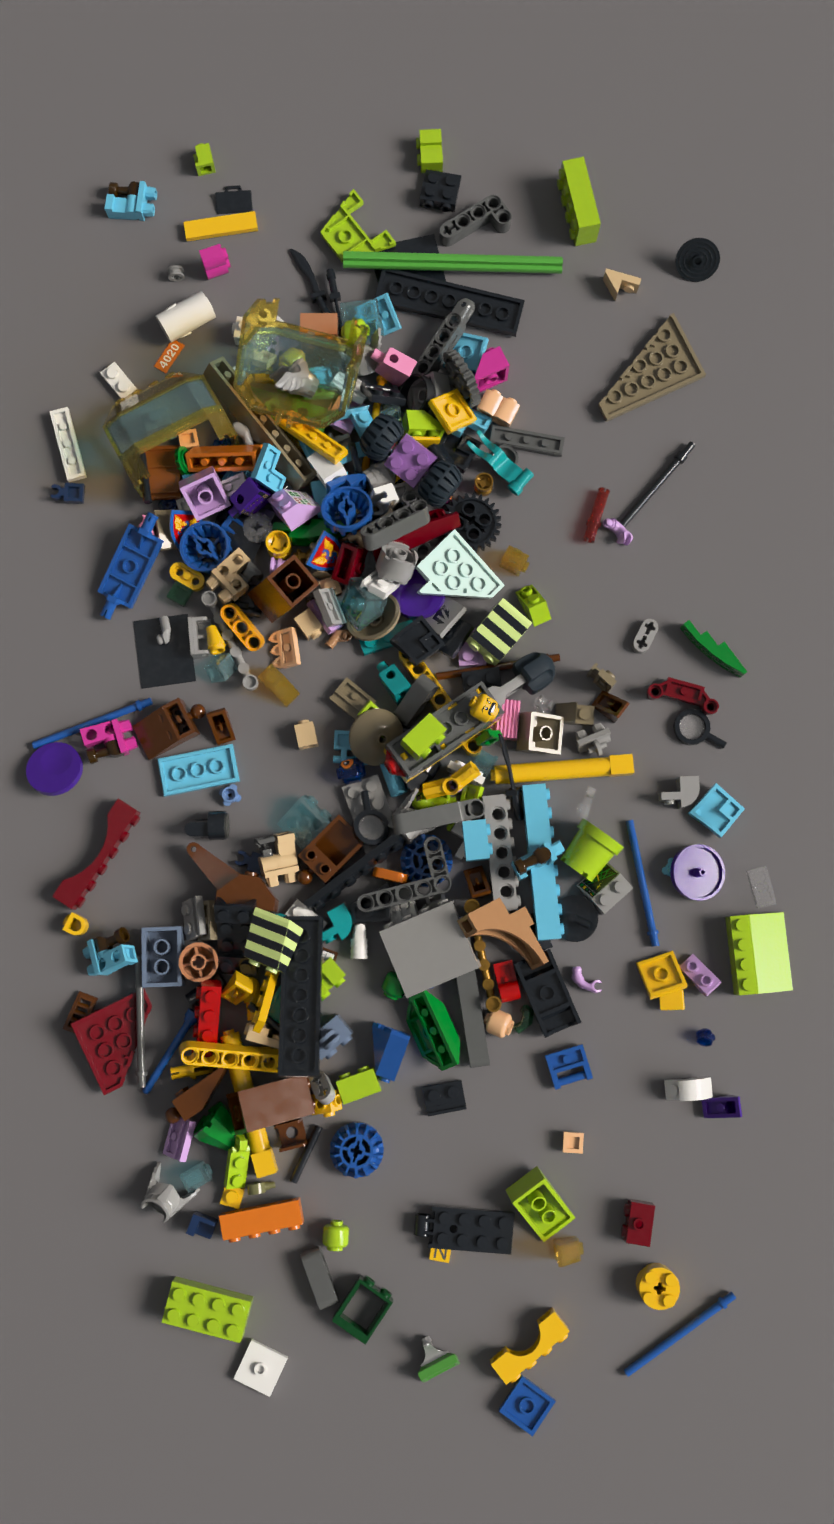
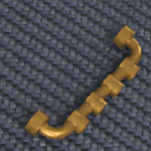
(492, 1003)

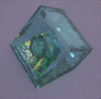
(360, 605)

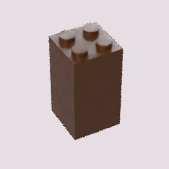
(283, 588)
(270, 1104)

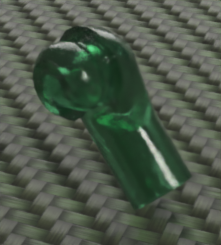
(527, 1019)

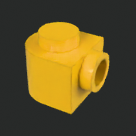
(75, 924)

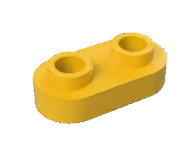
(187, 577)

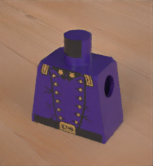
(249, 498)

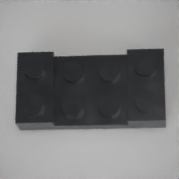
(232, 934)
(548, 995)

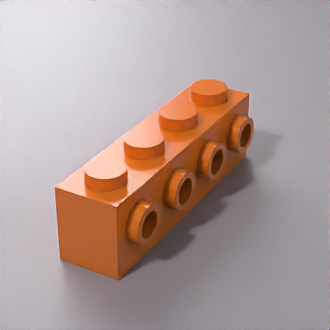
(223, 458)
(260, 1219)

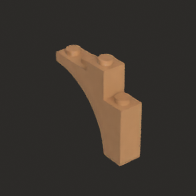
(513, 929)

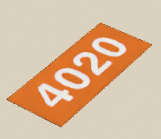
(169, 356)

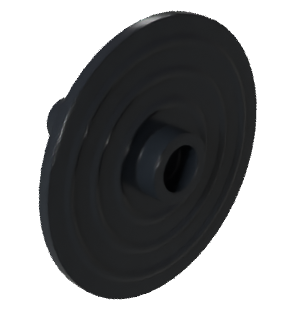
(697, 259)
(578, 917)

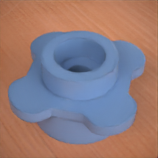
(225, 792)

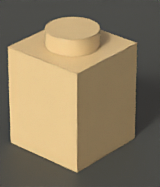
(309, 624)
(306, 734)

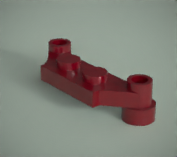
(684, 692)

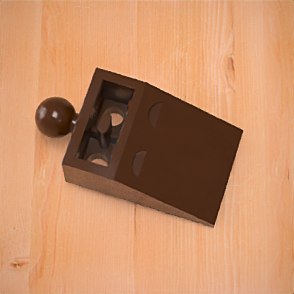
(166, 729)
(331, 849)
(193, 1100)

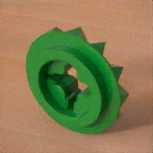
(180, 460)

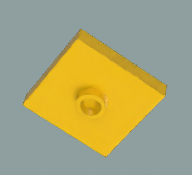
(452, 411)
(661, 975)

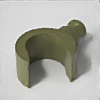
(259, 1187)

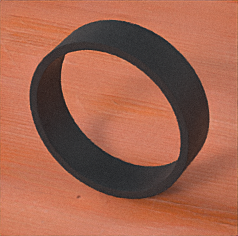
(430, 391)

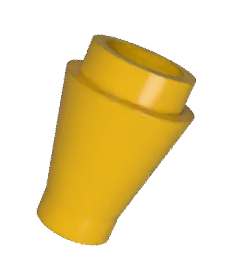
(214, 640)

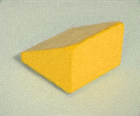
(672, 1001)

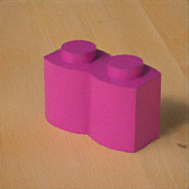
(215, 261)

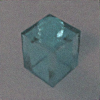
(196, 1176)

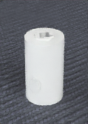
(185, 316)

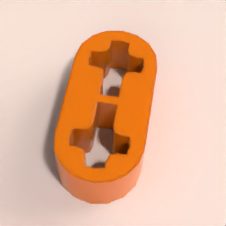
(390, 875)

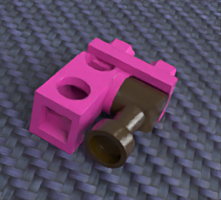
(112, 736)

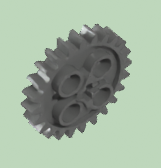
(461, 377)

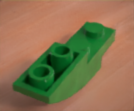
(306, 534)

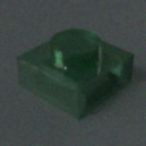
(179, 593)

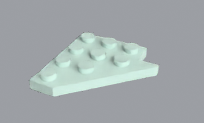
(457, 571)

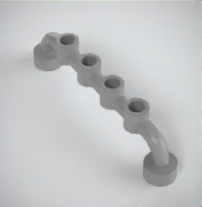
(249, 681)

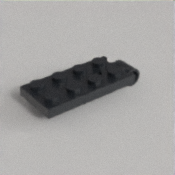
(476, 1229)

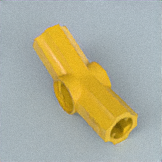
(461, 777)

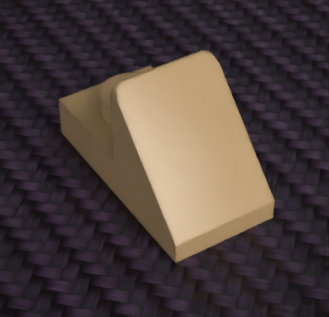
(617, 280)

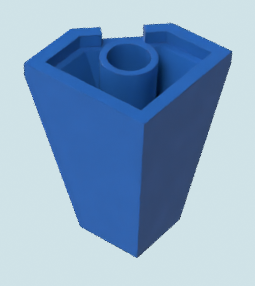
(388, 1050)

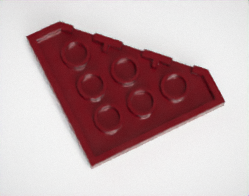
(110, 1039)

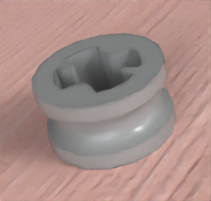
(175, 273)

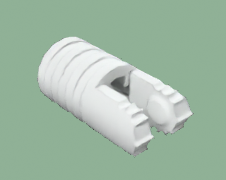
(359, 943)

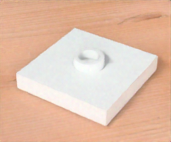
(260, 1367)

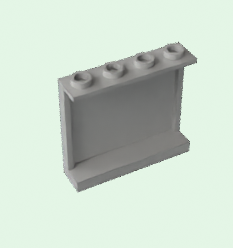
(428, 948)

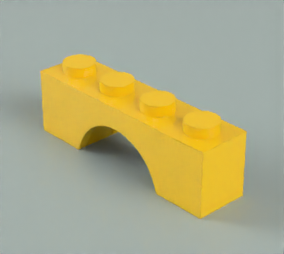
(511, 1363)

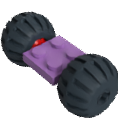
(410, 460)

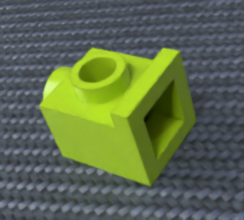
(204, 160)

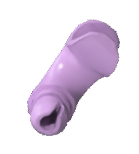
(624, 536)
(578, 978)

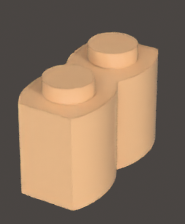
(499, 408)

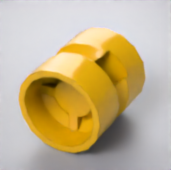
(278, 545)

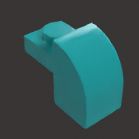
(342, 924)

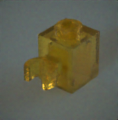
(514, 561)

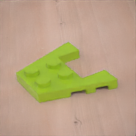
(345, 234)

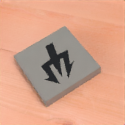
(446, 616)

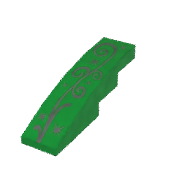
(719, 654)

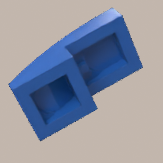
(355, 480)

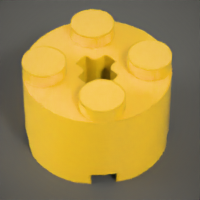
(666, 1295)

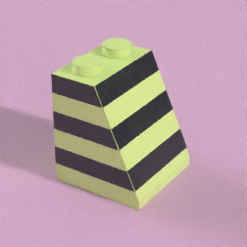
(498, 632)
(271, 941)

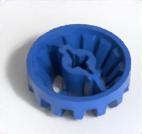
(346, 499)
(192, 542)
(407, 859)
(360, 1131)

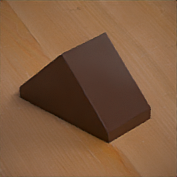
(610, 705)
(221, 726)
(477, 882)

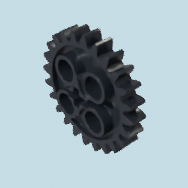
(481, 510)

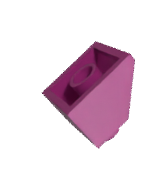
(492, 369)

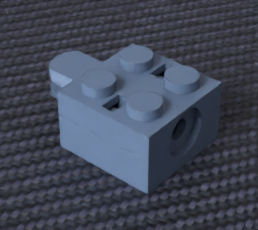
(332, 1035)

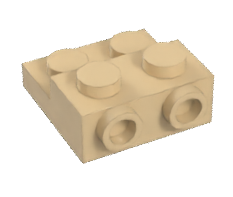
(263, 1037)

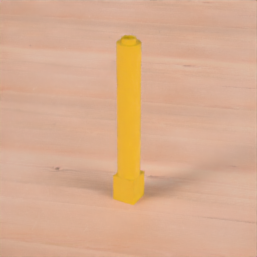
(565, 769)
(261, 1151)

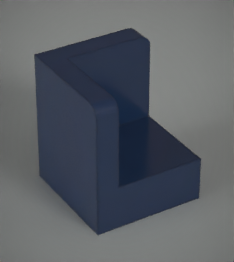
(202, 1225)

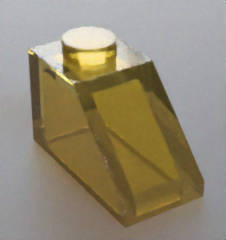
(278, 685)
(567, 1250)

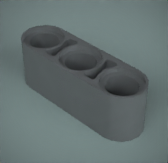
(415, 700)
(319, 1277)

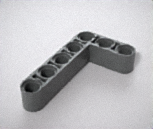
(413, 887)

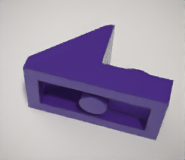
(722, 1107)

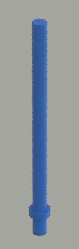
(138, 705)
(642, 884)
(721, 1303)

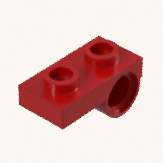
(506, 981)

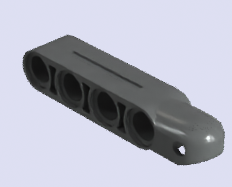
(454, 333)
(437, 816)

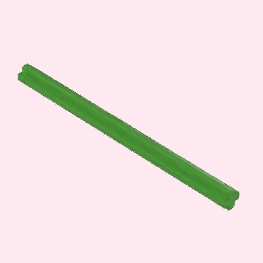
(452, 262)

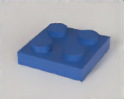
(527, 1405)

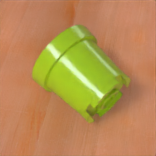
(590, 850)

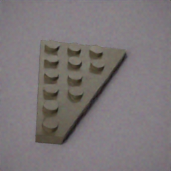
(658, 370)

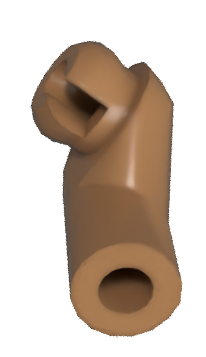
(338, 636)

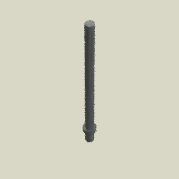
(141, 1072)

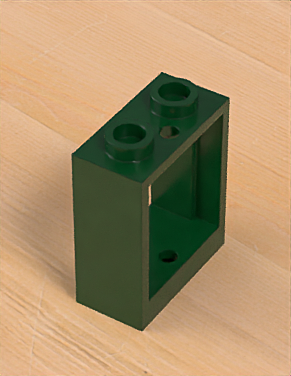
(351, 1326)

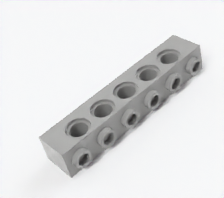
(500, 803)

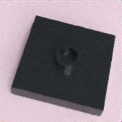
(456, 638)

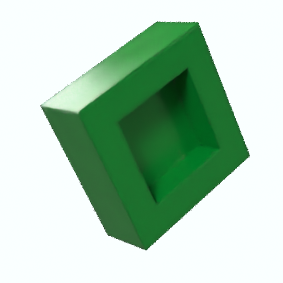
(488, 737)

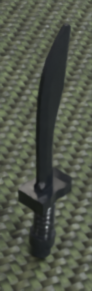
(334, 295)
(317, 296)
(513, 790)

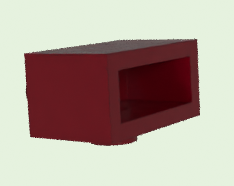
(349, 562)
(638, 1222)

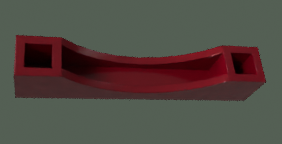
(74, 889)

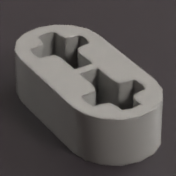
(641, 634)
(318, 1089)

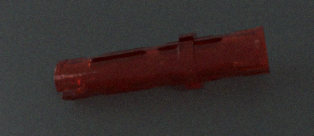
(594, 523)

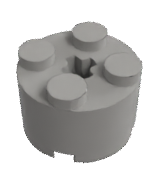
(396, 562)

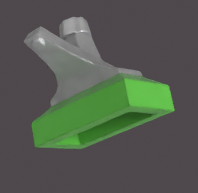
(435, 1361)

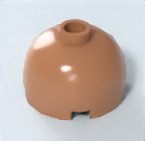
(198, 962)

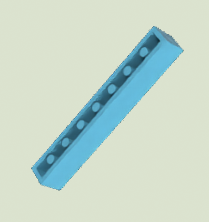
(542, 879)

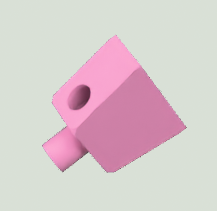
(393, 365)

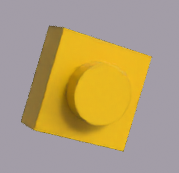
(232, 1197)

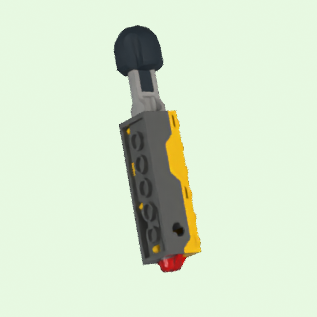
(532, 674)

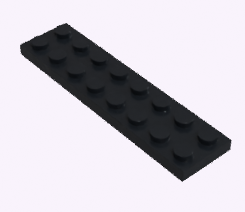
(439, 298)
(302, 1003)

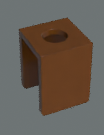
(291, 1143)

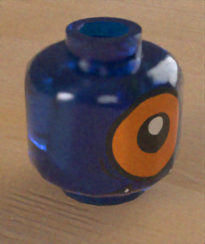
(351, 771)

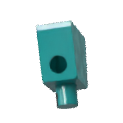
(393, 681)

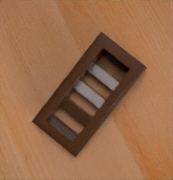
(71, 1017)

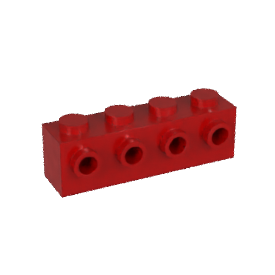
(207, 1012)

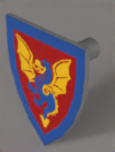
(178, 523)
(324, 552)

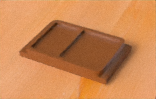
(163, 473)

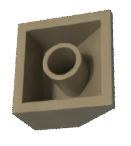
(539, 733)

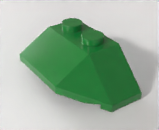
(433, 1030)

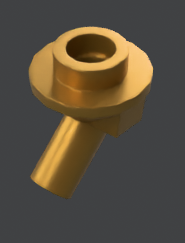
(302, 556)

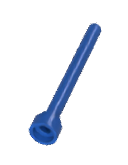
(189, 1020)

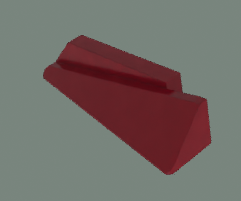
(438, 525)

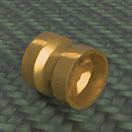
(481, 481)

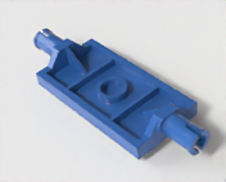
(130, 566)

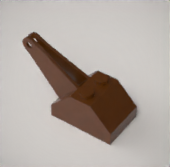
(230, 884)

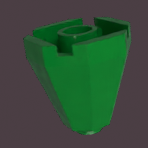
(216, 1128)

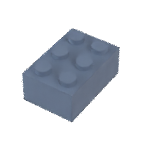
(161, 956)

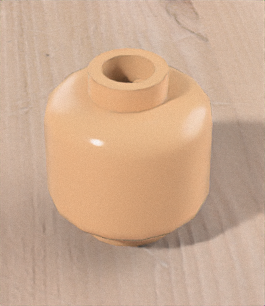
(499, 1023)

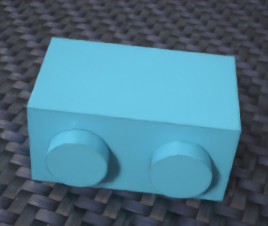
(476, 840)

